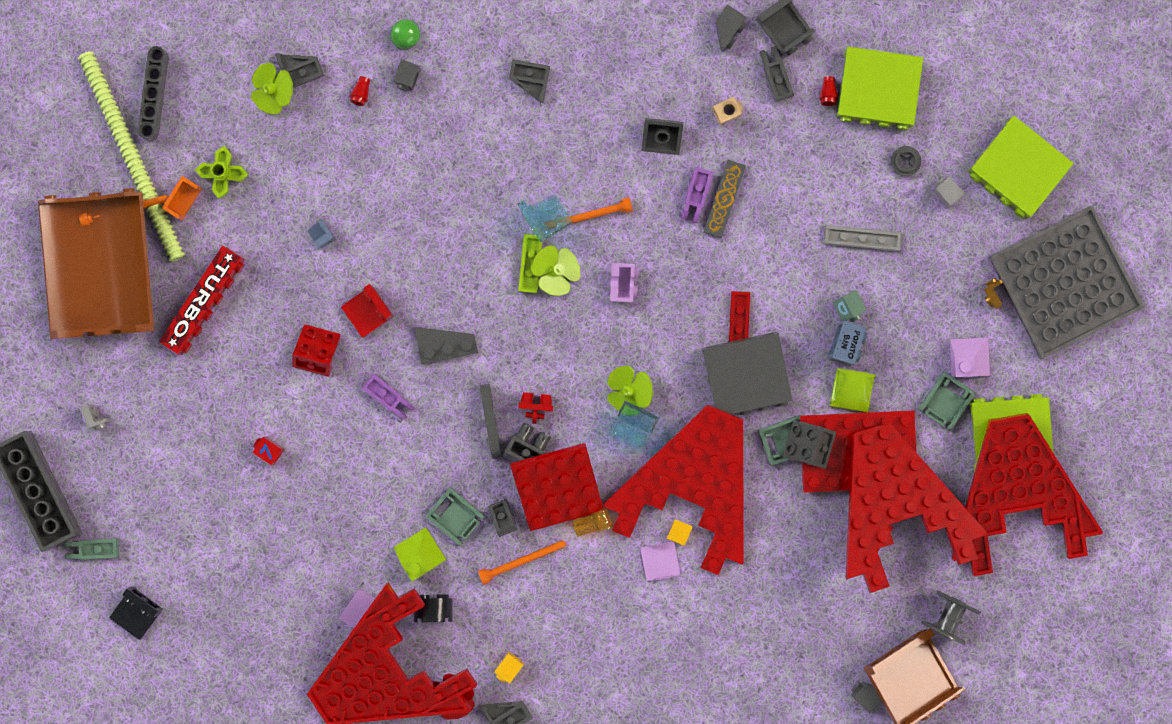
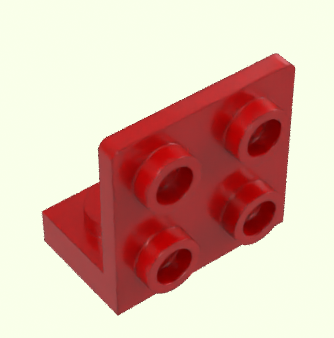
(367, 311)
(315, 350)

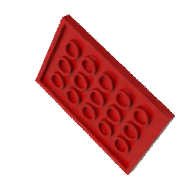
(837, 472)

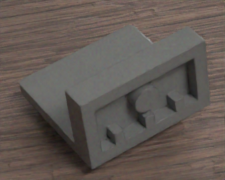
(809, 444)

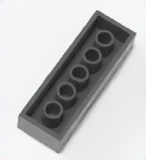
(37, 491)

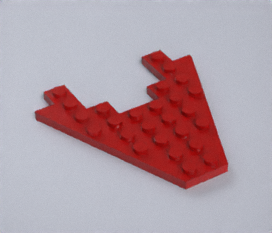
(702, 467)
(1023, 474)
(891, 486)
(367, 681)

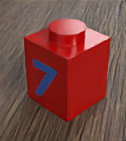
(267, 450)

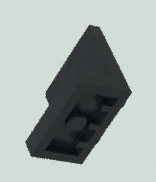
(135, 612)

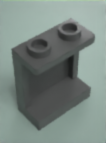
(785, 26)

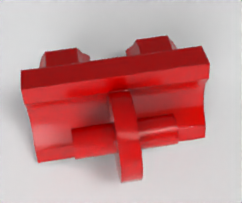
(527, 403)

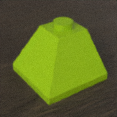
(419, 554)

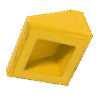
(679, 532)

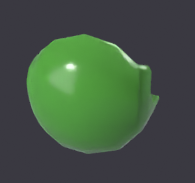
(405, 34)

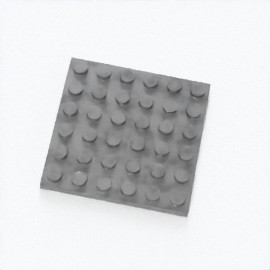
(1066, 282)

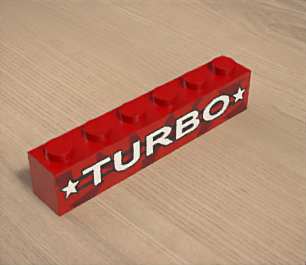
(202, 300)

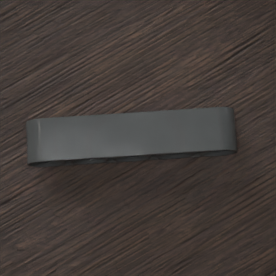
(149, 85)

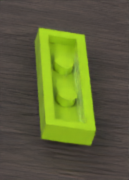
(527, 281)

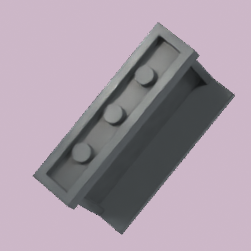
(748, 374)

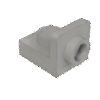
(90, 415)

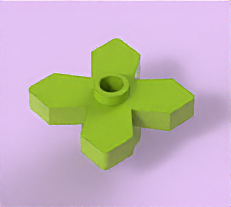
(221, 182)

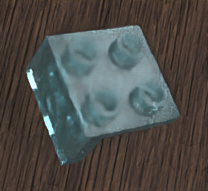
(545, 217)

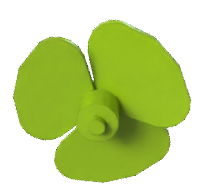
(271, 93)
(557, 264)
(636, 392)

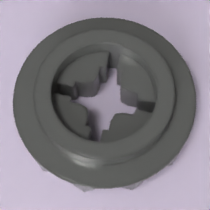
(915, 161)

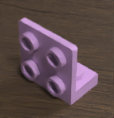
(356, 608)

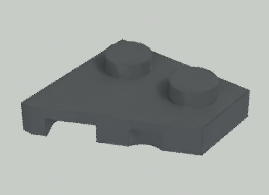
(301, 68)
(530, 78)
(507, 713)

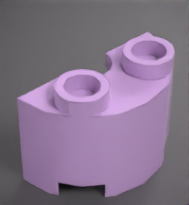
(623, 282)

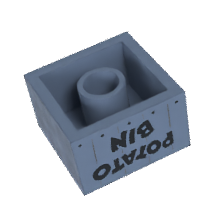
(847, 343)

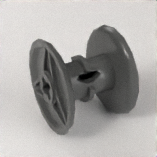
(951, 617)

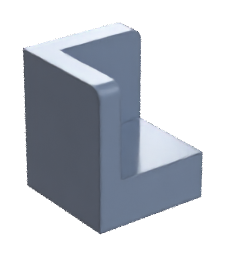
(321, 234)

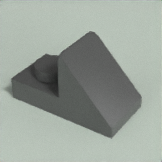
(502, 518)

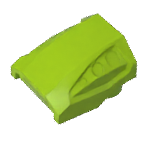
(852, 390)

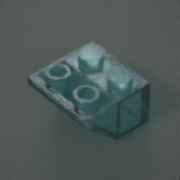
(633, 426)

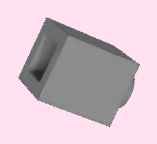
(948, 191)

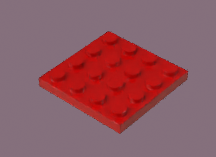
(557, 487)

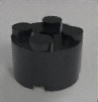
(435, 609)

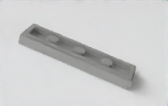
(862, 238)

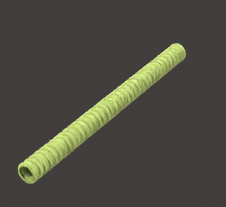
(130, 154)

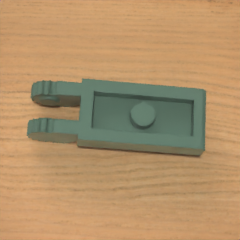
(94, 549)

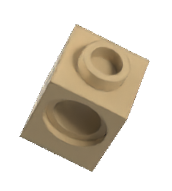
(723, 118)

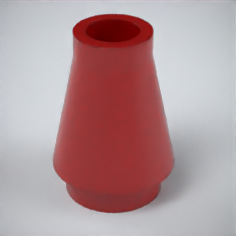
(829, 92)
(359, 94)

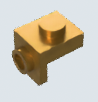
(992, 297)

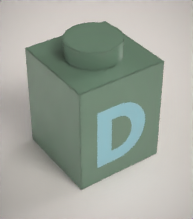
(849, 306)

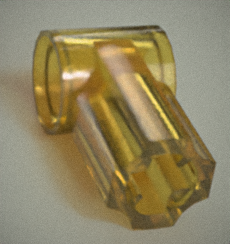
(595, 522)

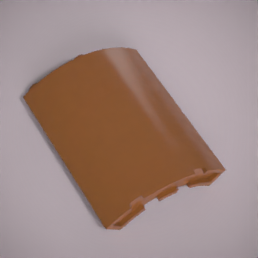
(99, 270)

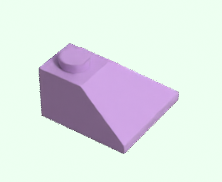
(969, 357)

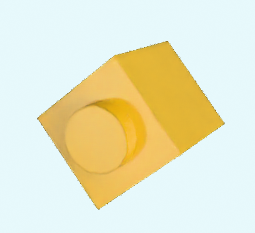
(508, 668)

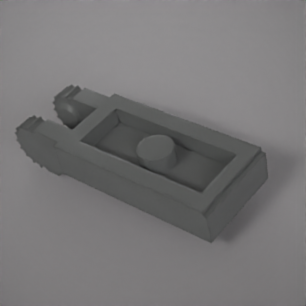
(777, 76)

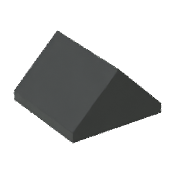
(662, 136)

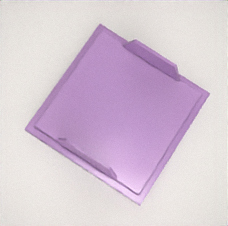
(660, 561)

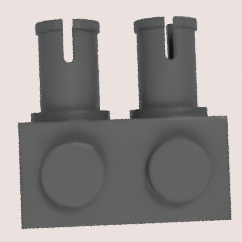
(519, 449)

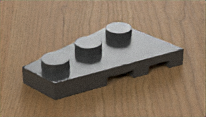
(442, 345)

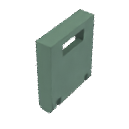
(944, 404)
(780, 433)
(457, 518)

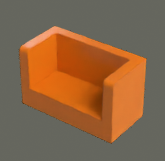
(182, 198)

